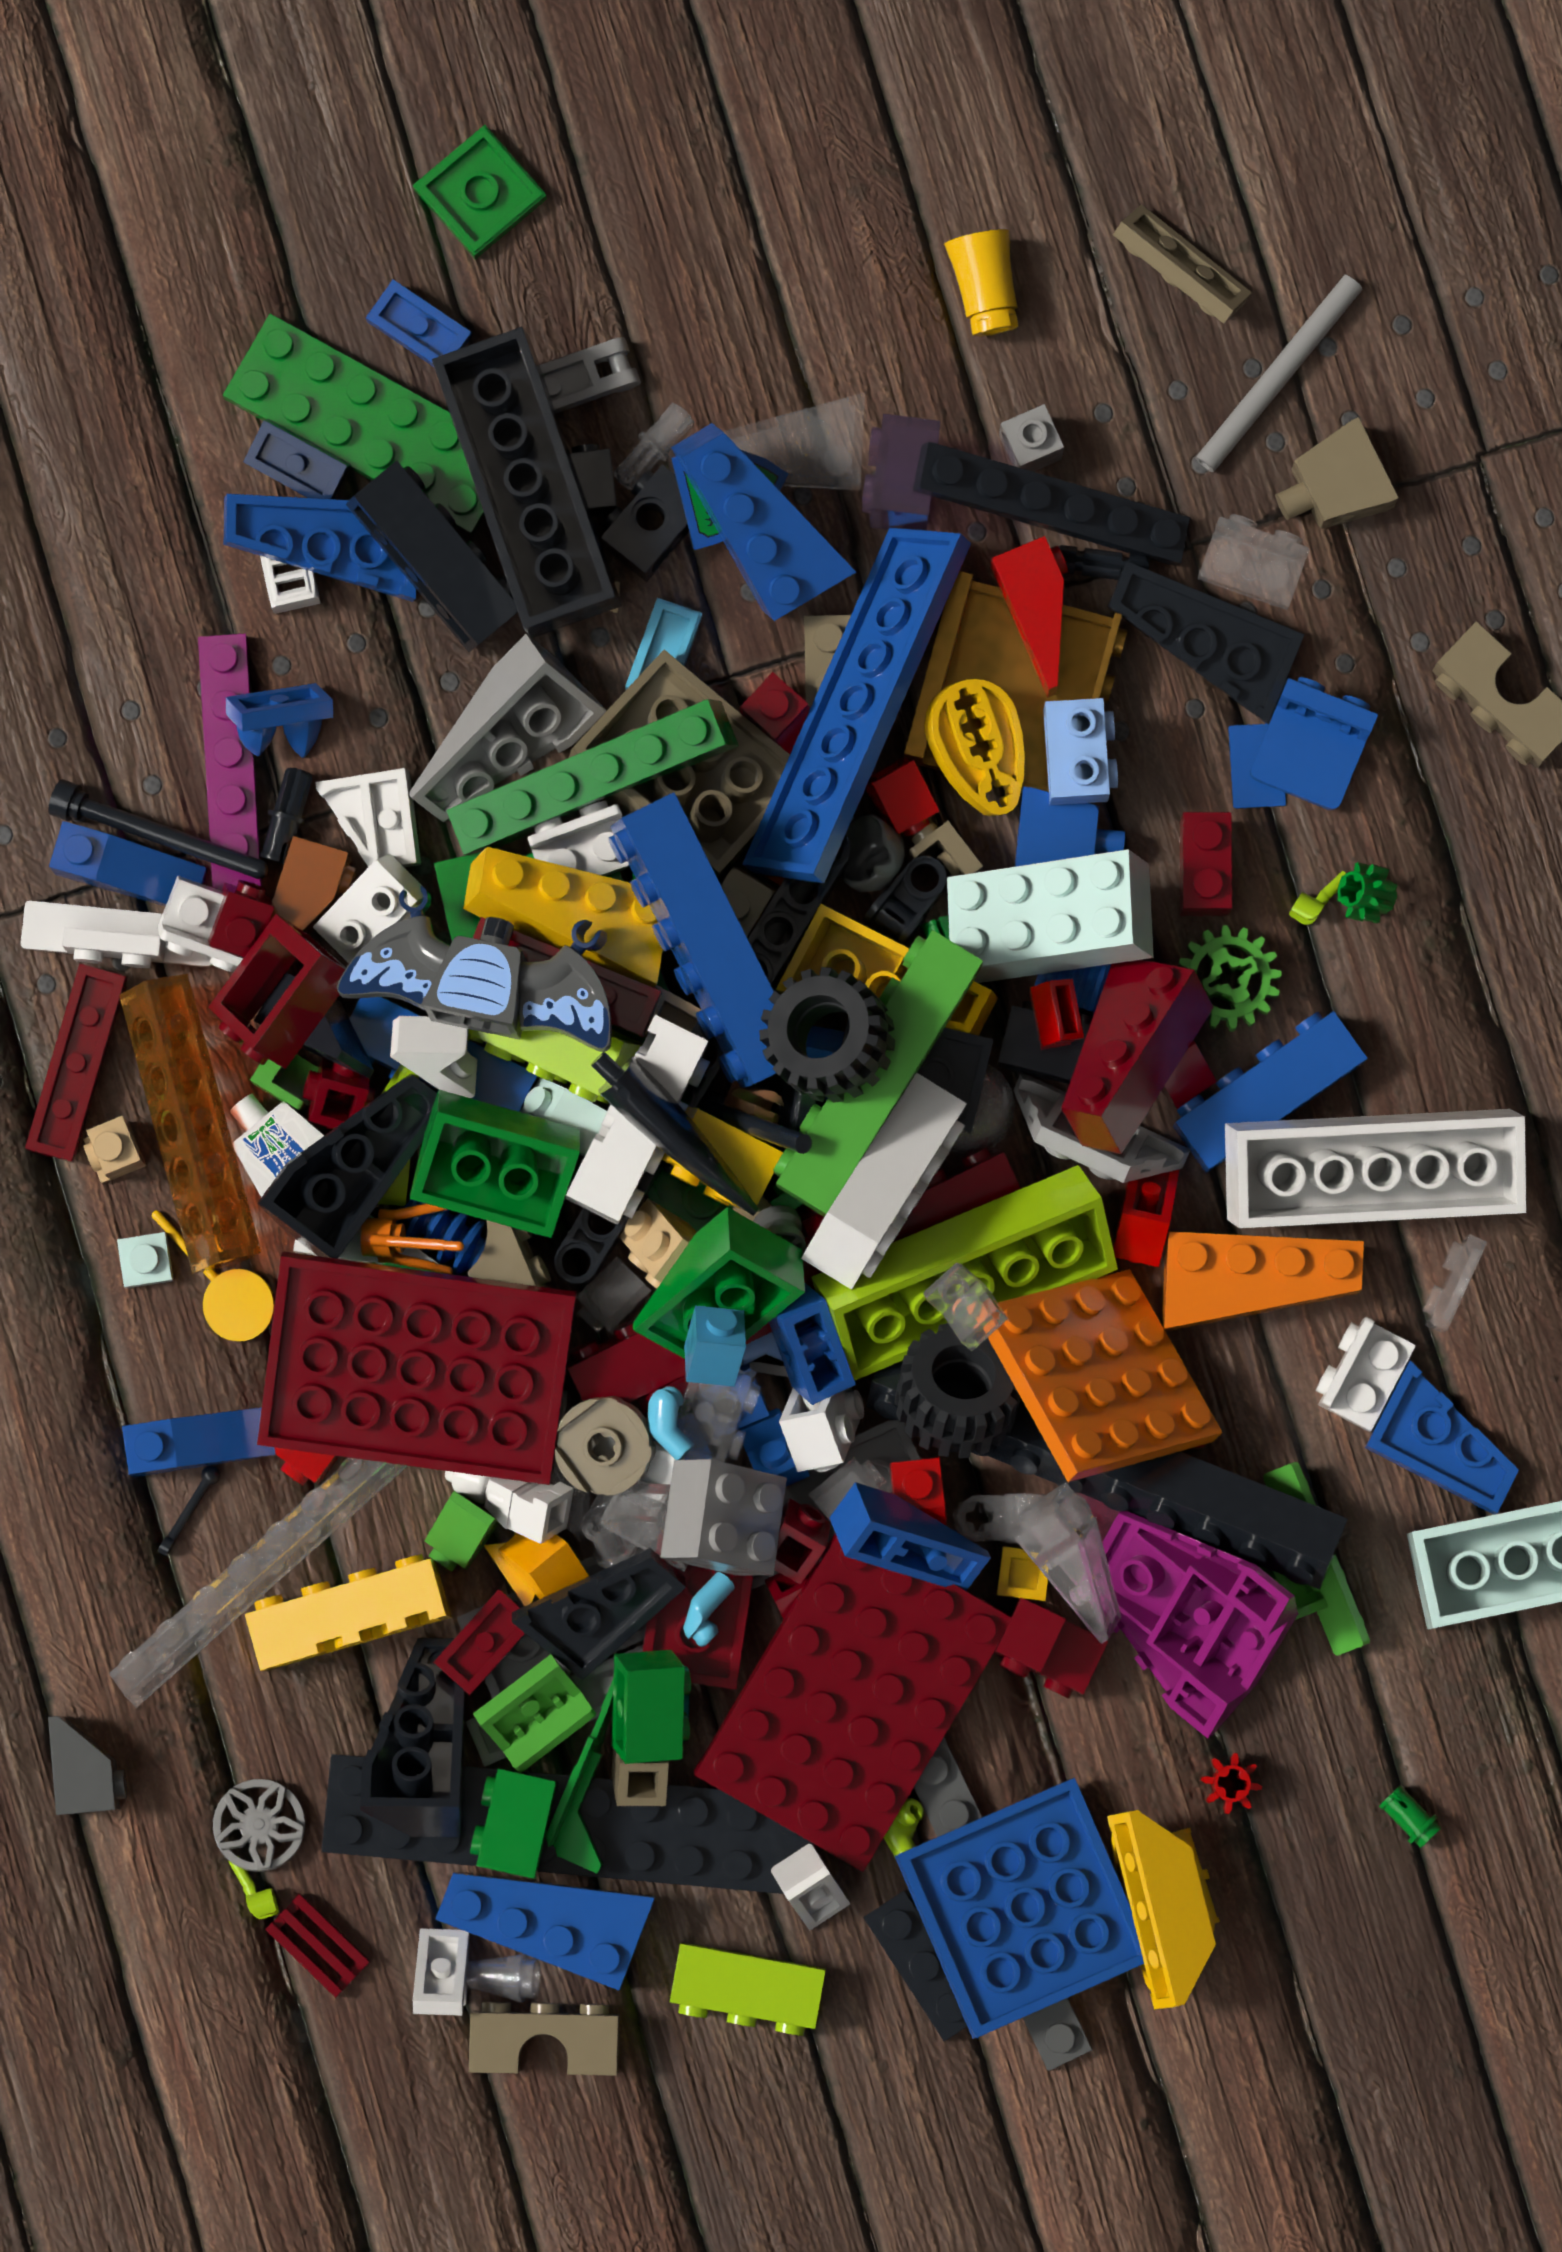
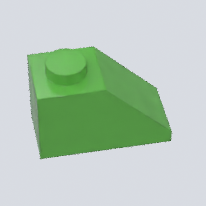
(459, 1533)

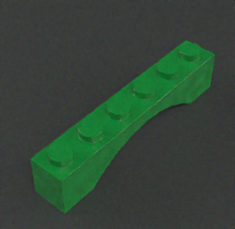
(592, 775)

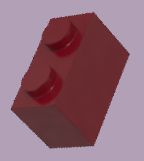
(1205, 863)

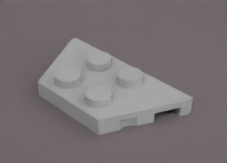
(1143, 1156)

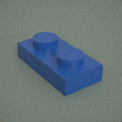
(416, 324)

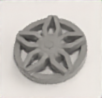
(258, 1825)

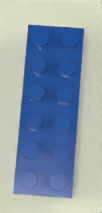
(700, 931)

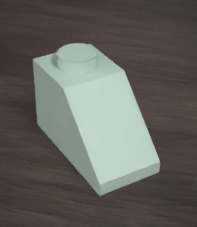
(564, 1107)

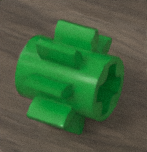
(1367, 892)

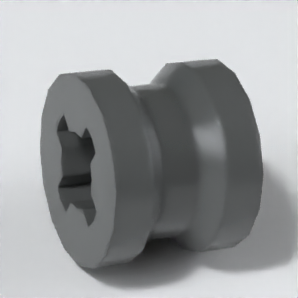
(783, 1222)

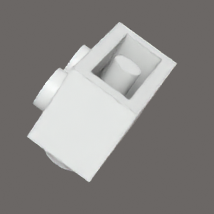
(369, 906)
(823, 1431)

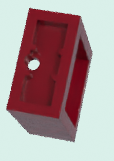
(298, 1008)

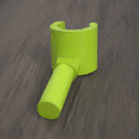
(1308, 908)
(261, 1903)

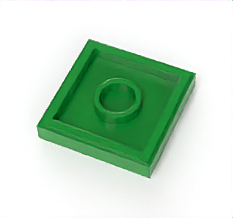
(480, 192)

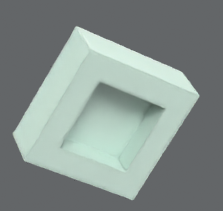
(145, 1260)

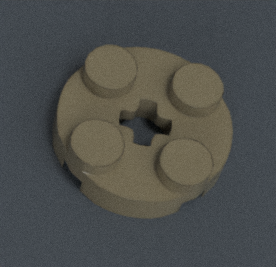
(577, 1440)

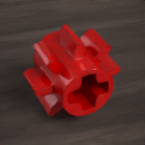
(1241, 1774)

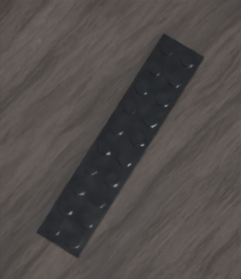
(691, 1841)

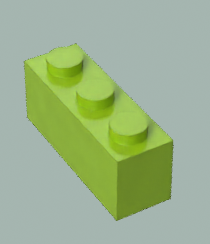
(747, 1988)

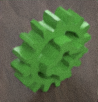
(1253, 965)

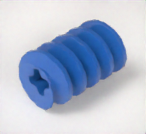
(451, 1228)

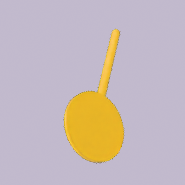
(236, 1301)

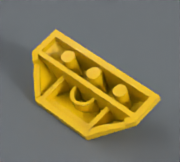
(1165, 1903)

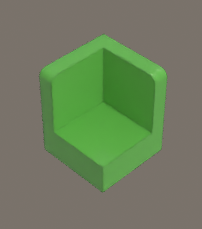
(286, 1083)

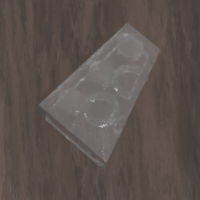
(813, 445)

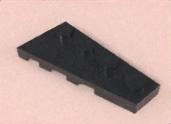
(1217, 640)

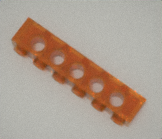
(190, 1123)

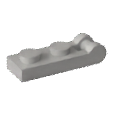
(576, 381)

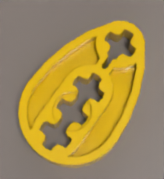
(951, 746)

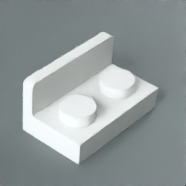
(580, 842)
(190, 920)
(1365, 1373)

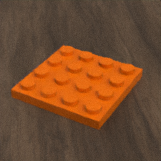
(1101, 1376)

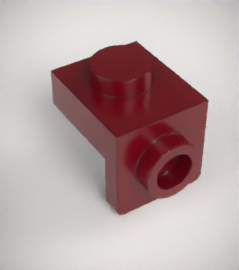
(241, 917)

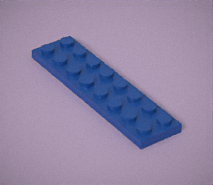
(856, 704)

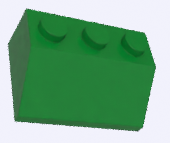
(495, 1163)

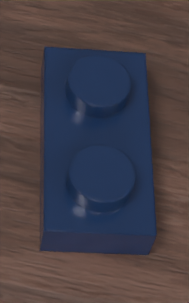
(296, 462)

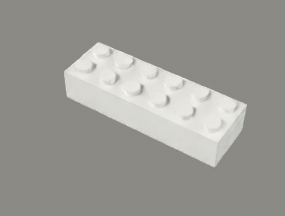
(1375, 1168)

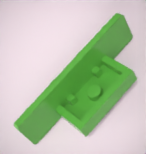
(1334, 1600)

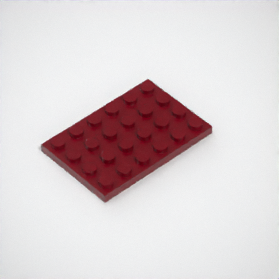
(416, 1368)
(851, 1702)

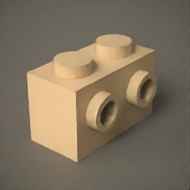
(656, 1240)

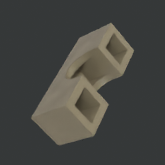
(1470, 673)
(588, 2037)

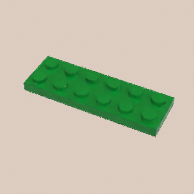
(354, 415)

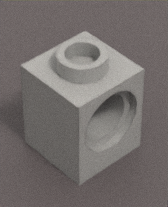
(1031, 439)

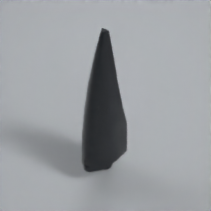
(668, 1126)

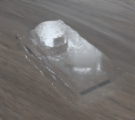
(1444, 1301)

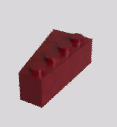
(1132, 1048)

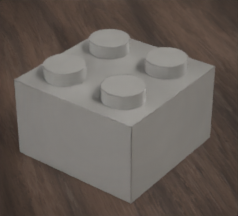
(723, 1517)

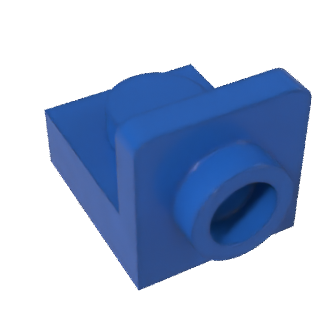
(769, 1449)

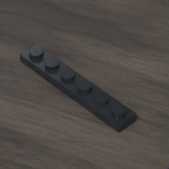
(1050, 503)

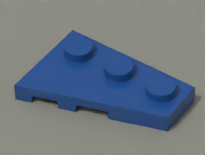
(1437, 1443)

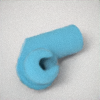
(663, 1419)
(703, 1605)

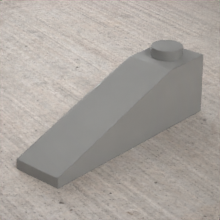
(513, 719)

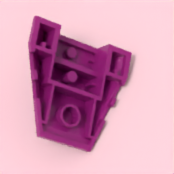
(1195, 1617)

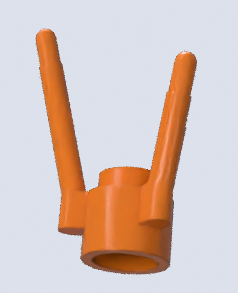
(387, 1239)

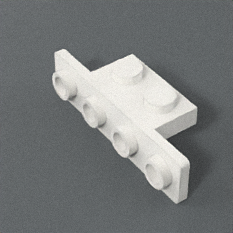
(100, 933)

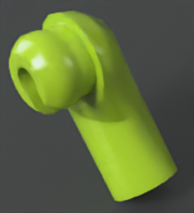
(903, 1827)

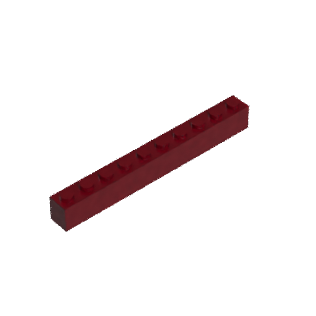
(636, 1365)

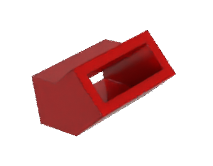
(1056, 1013)

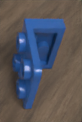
(1313, 743)

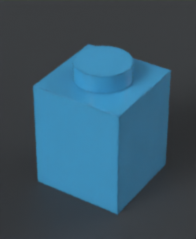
(715, 1346)

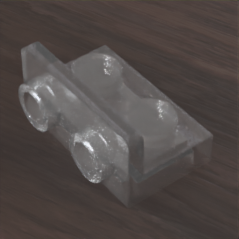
(1254, 561)
(714, 1414)

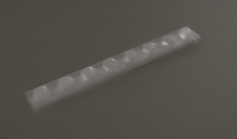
(250, 1576)

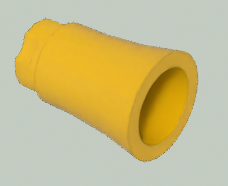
(985, 280)

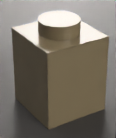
(639, 1782)

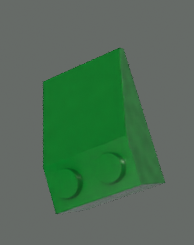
(727, 1267)

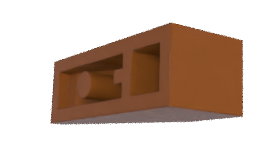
(311, 882)

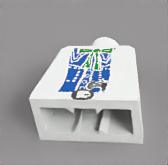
(270, 1139)

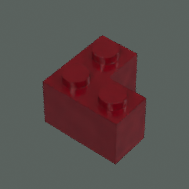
(1050, 1647)

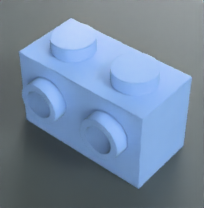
(1078, 751)

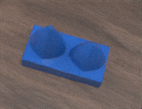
(296, 708)

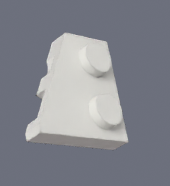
(376, 814)

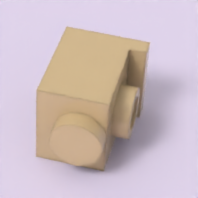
(113, 1149)

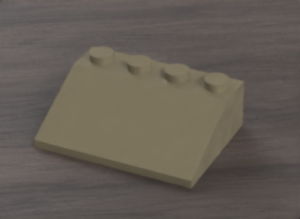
(719, 795)

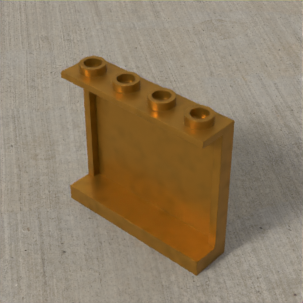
(983, 643)

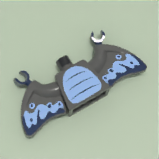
(485, 980)

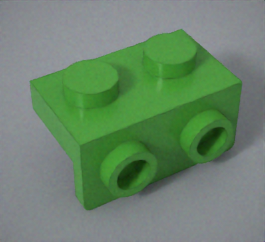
(535, 1713)

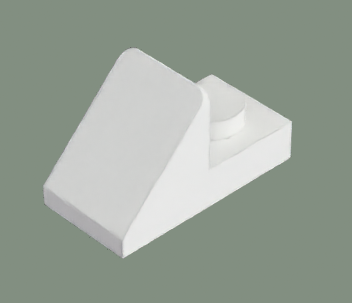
(435, 1053)
(809, 1886)
(441, 1972)

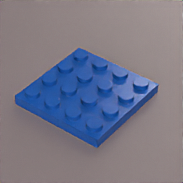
(1022, 1907)

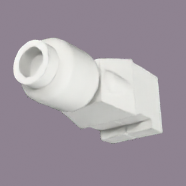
(521, 1506)

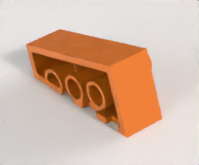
(1245, 1275)

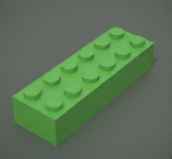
(843, 1131)

